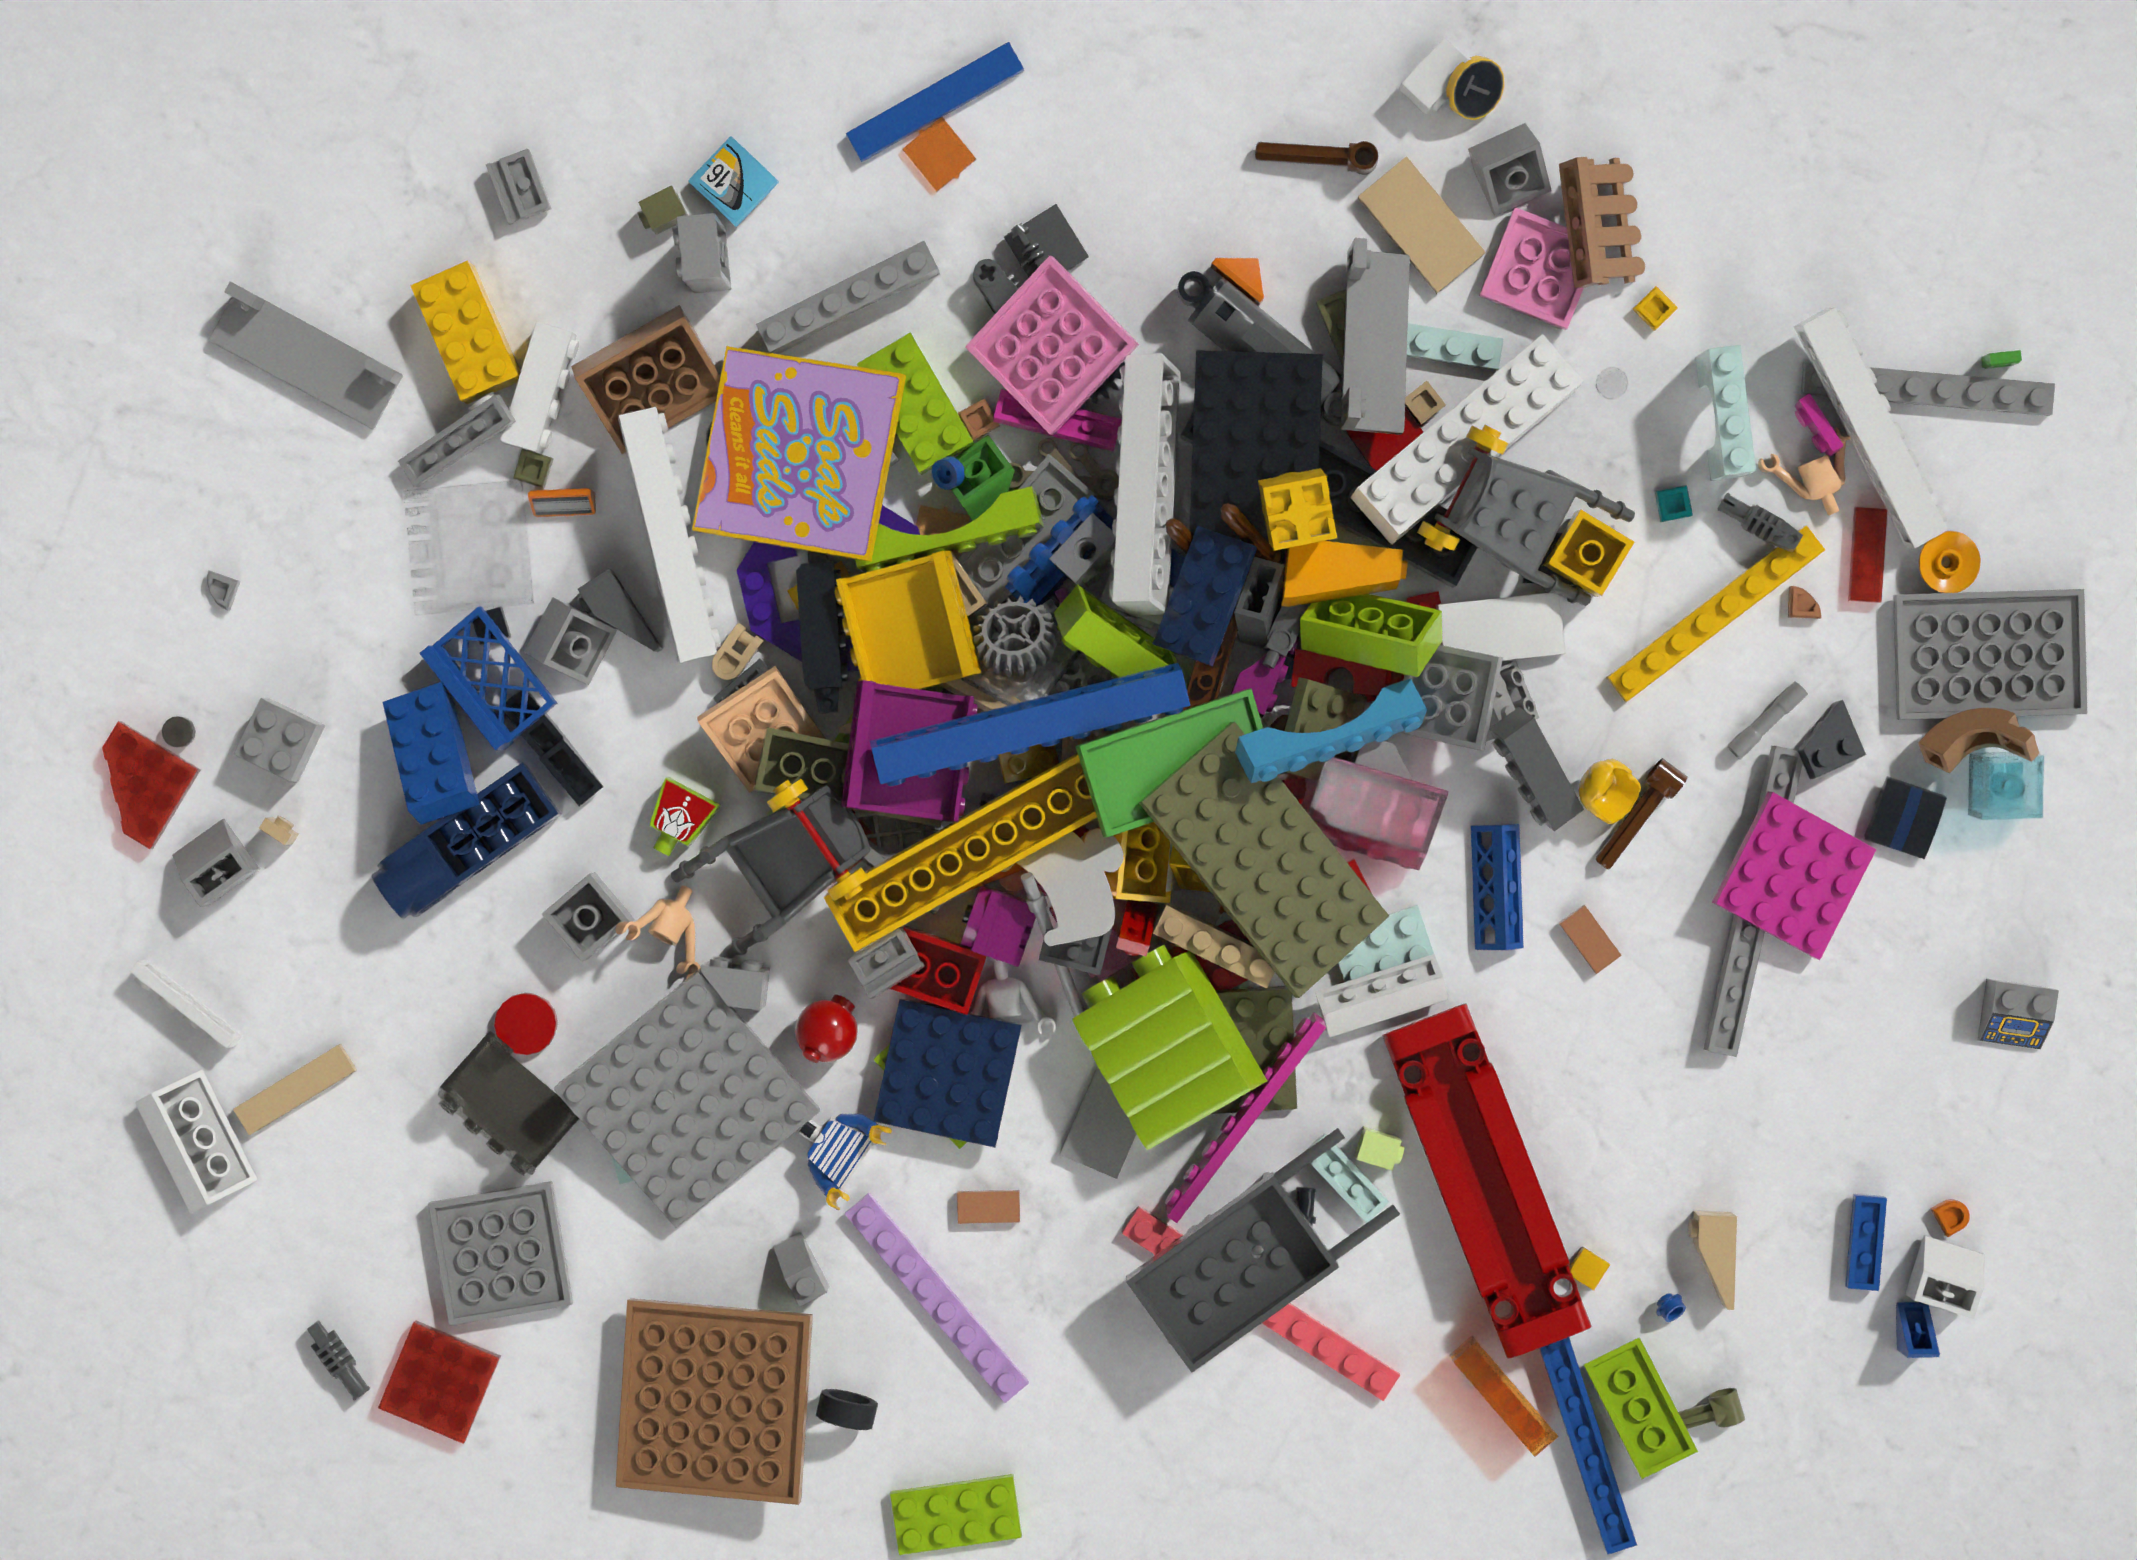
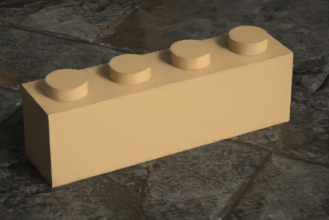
(1213, 944)

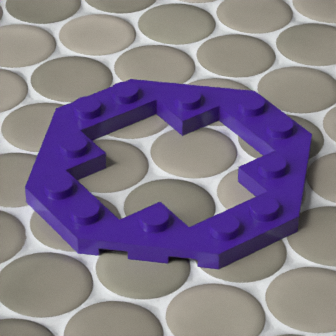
(761, 599)

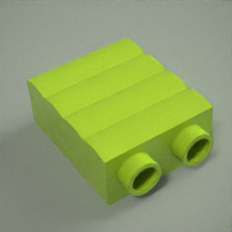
(1166, 1045)

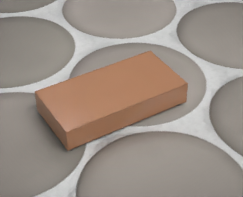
(1590, 939)
(988, 1206)

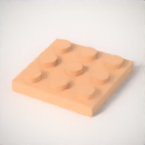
(741, 719)

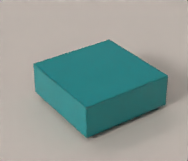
(1673, 503)

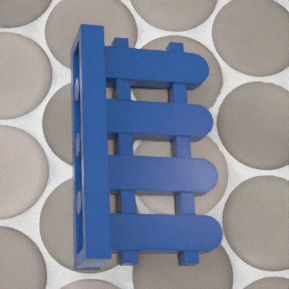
(1039, 575)

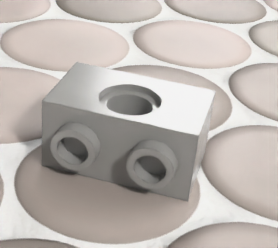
(1070, 555)

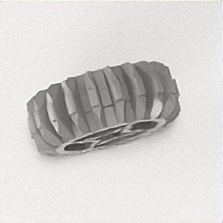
(1013, 646)

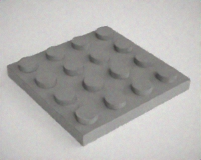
(500, 1253)

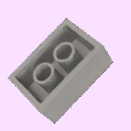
(702, 252)

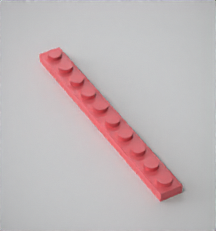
(1288, 1322)

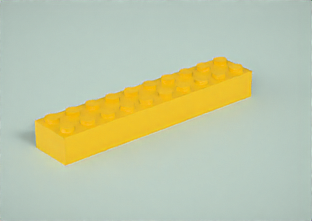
(966, 853)

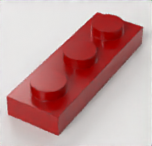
(1137, 927)

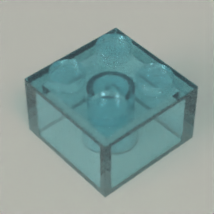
(2005, 786)

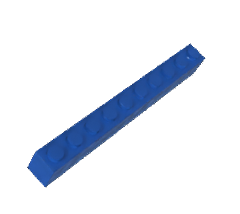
(1030, 724)

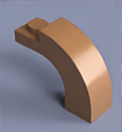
(1973, 730)

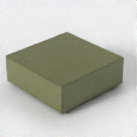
(533, 468)

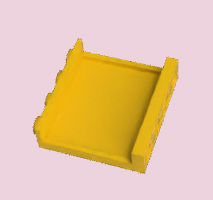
(909, 623)

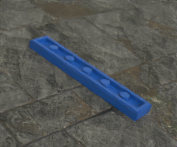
(935, 101)

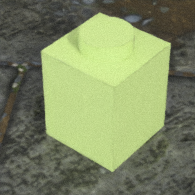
(1379, 1148)

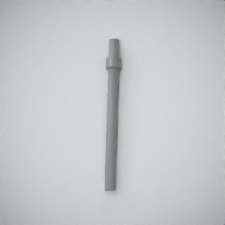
(1037, 905)

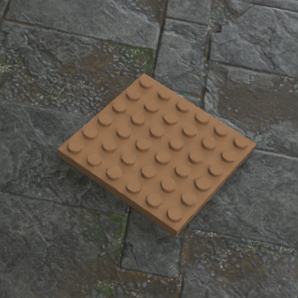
(714, 1401)

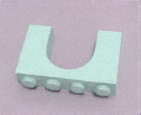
(1733, 449)

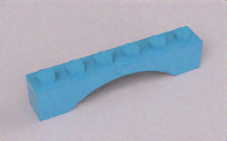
(1275, 751)

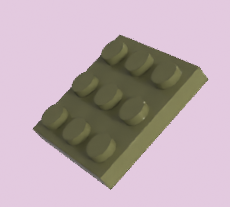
(1319, 709)

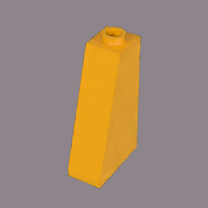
(1339, 571)

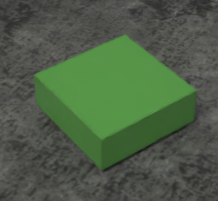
(2001, 359)

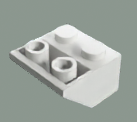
(1947, 1277)

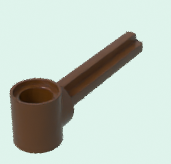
(1318, 155)
(1663, 781)

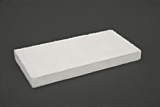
(1506, 626)

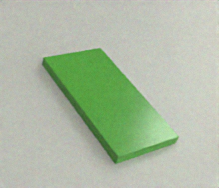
(1136, 760)

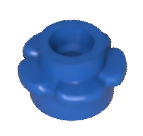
(1670, 1307)

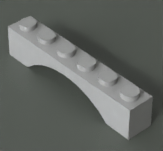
(846, 297)

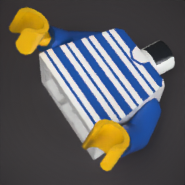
(839, 1151)

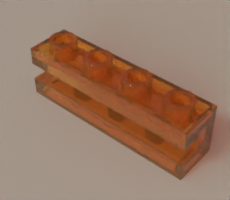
(1503, 1395)

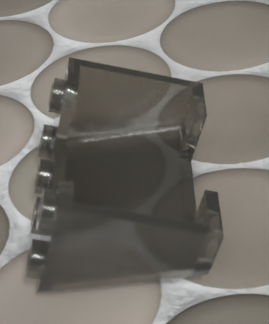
(507, 1105)

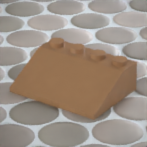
(650, 368)

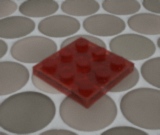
(439, 1382)

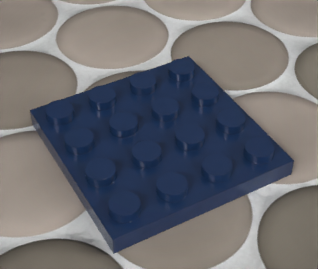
(947, 1073)

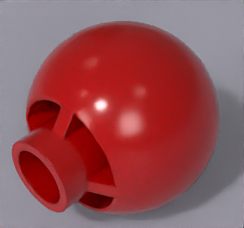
(827, 1029)

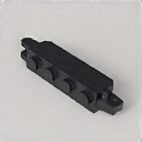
(820, 631)

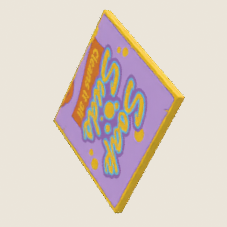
(799, 453)

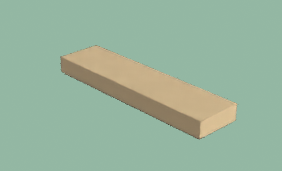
(295, 1089)

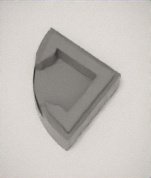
(222, 589)

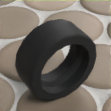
(846, 1409)

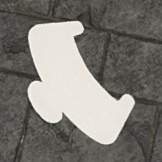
(1077, 884)

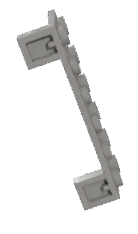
(1375, 340)
(305, 356)

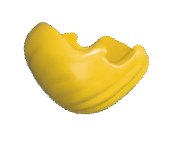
(1609, 790)

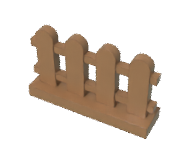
(1584, 224)

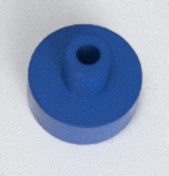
(948, 473)

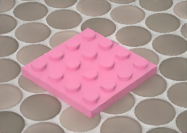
(1051, 345)

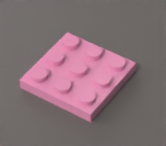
(1533, 270)

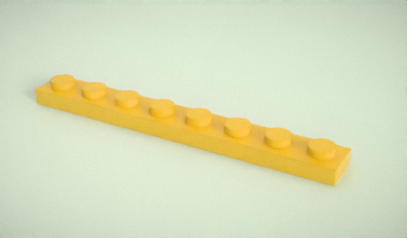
(1713, 615)

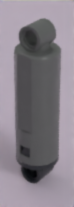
(1242, 326)

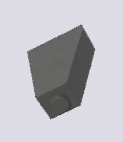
(1259, 601)

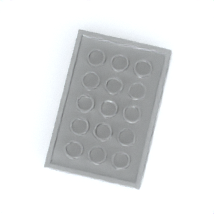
(1990, 652)

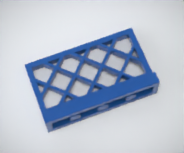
(474, 701)

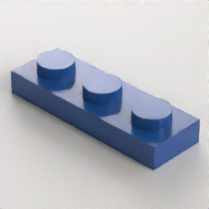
(1866, 1242)

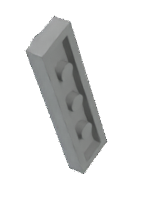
(456, 440)

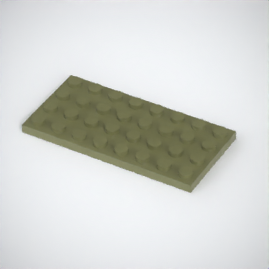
(1264, 862)

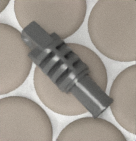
(1761, 523)
(337, 1359)

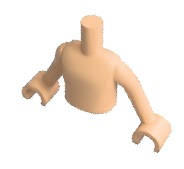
(1818, 476)
(668, 924)

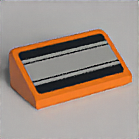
(562, 502)

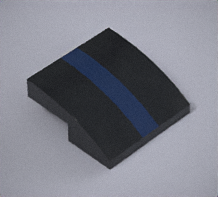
(1905, 817)

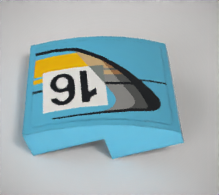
(733, 181)

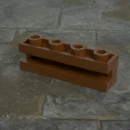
(1207, 679)

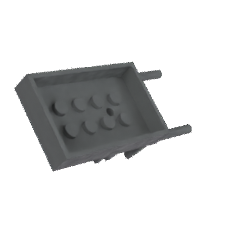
(1215, 1290)

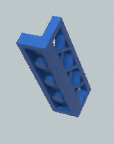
(1507, 892)

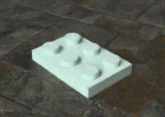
(1392, 943)

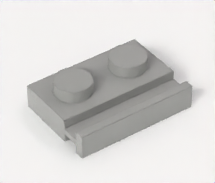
(518, 186)
(885, 962)

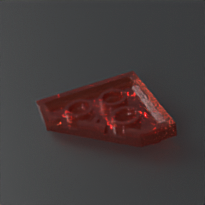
(145, 782)

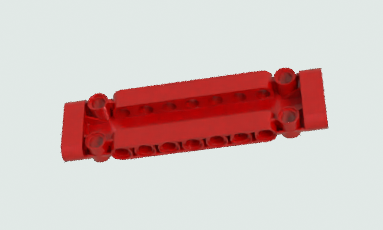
(1487, 1181)

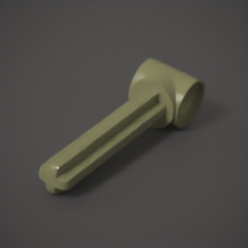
(1722, 1408)

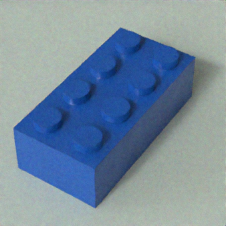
(430, 753)

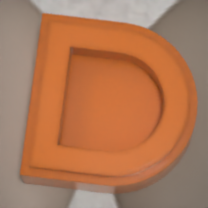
(1951, 1216)

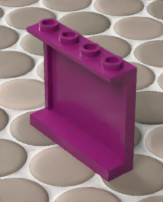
(891, 710)

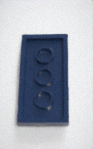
(1205, 595)

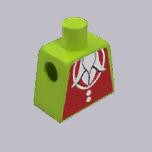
(680, 815)

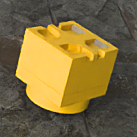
(1297, 509)

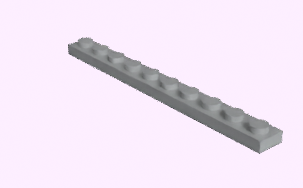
(1744, 938)

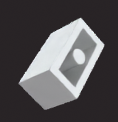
(1429, 80)

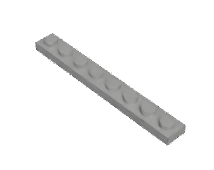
(1951, 390)

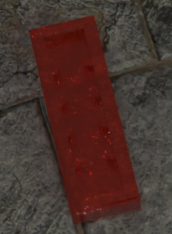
(1867, 555)

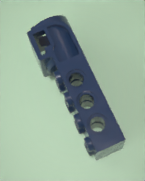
(464, 843)

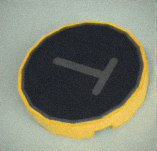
(1475, 87)

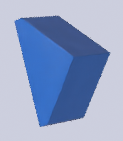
(1915, 1330)

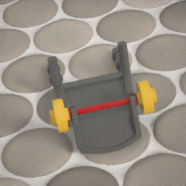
(1514, 512)
(791, 856)

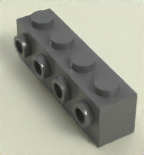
(1536, 769)

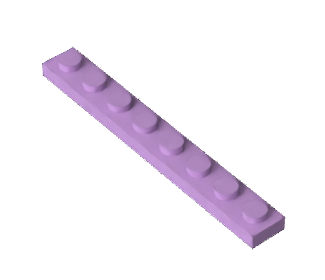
(936, 1297)

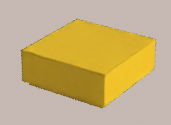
(1655, 308)
(1588, 1268)

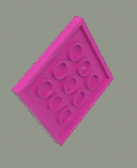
(1794, 875)

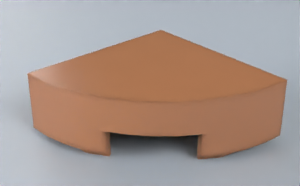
(1802, 604)

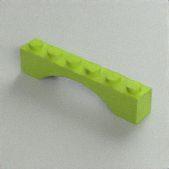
(1009, 515)

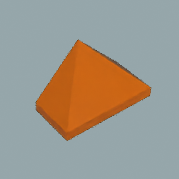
(1243, 274)

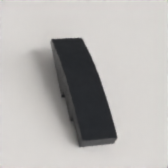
(556, 752)

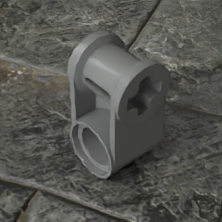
(997, 291)

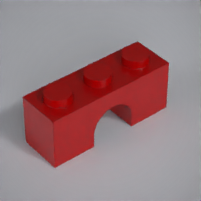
(1319, 667)

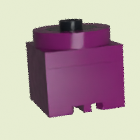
(998, 925)

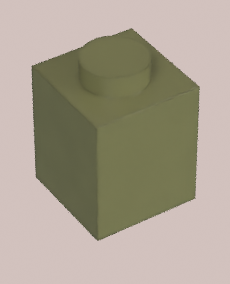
(661, 210)

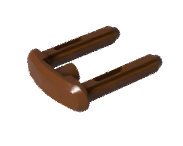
(1238, 523)

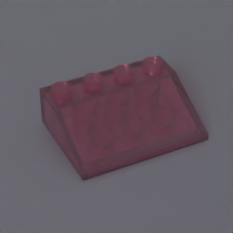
(1376, 812)

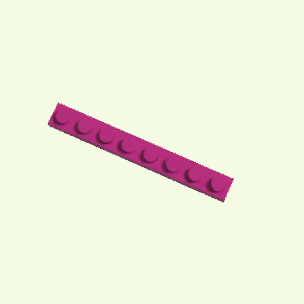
(1251, 1107)

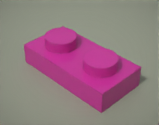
(1824, 436)

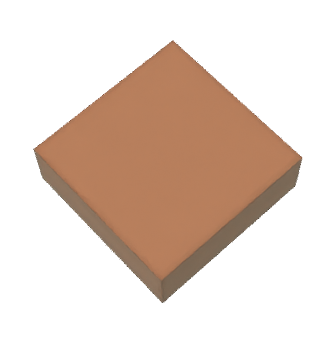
(978, 419)

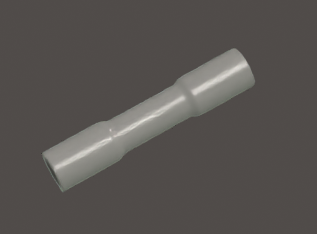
(1782, 705)

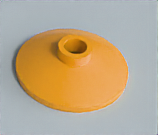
(1963, 564)

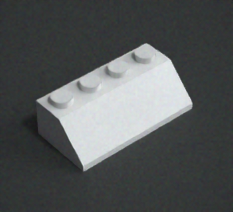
(196, 1141)

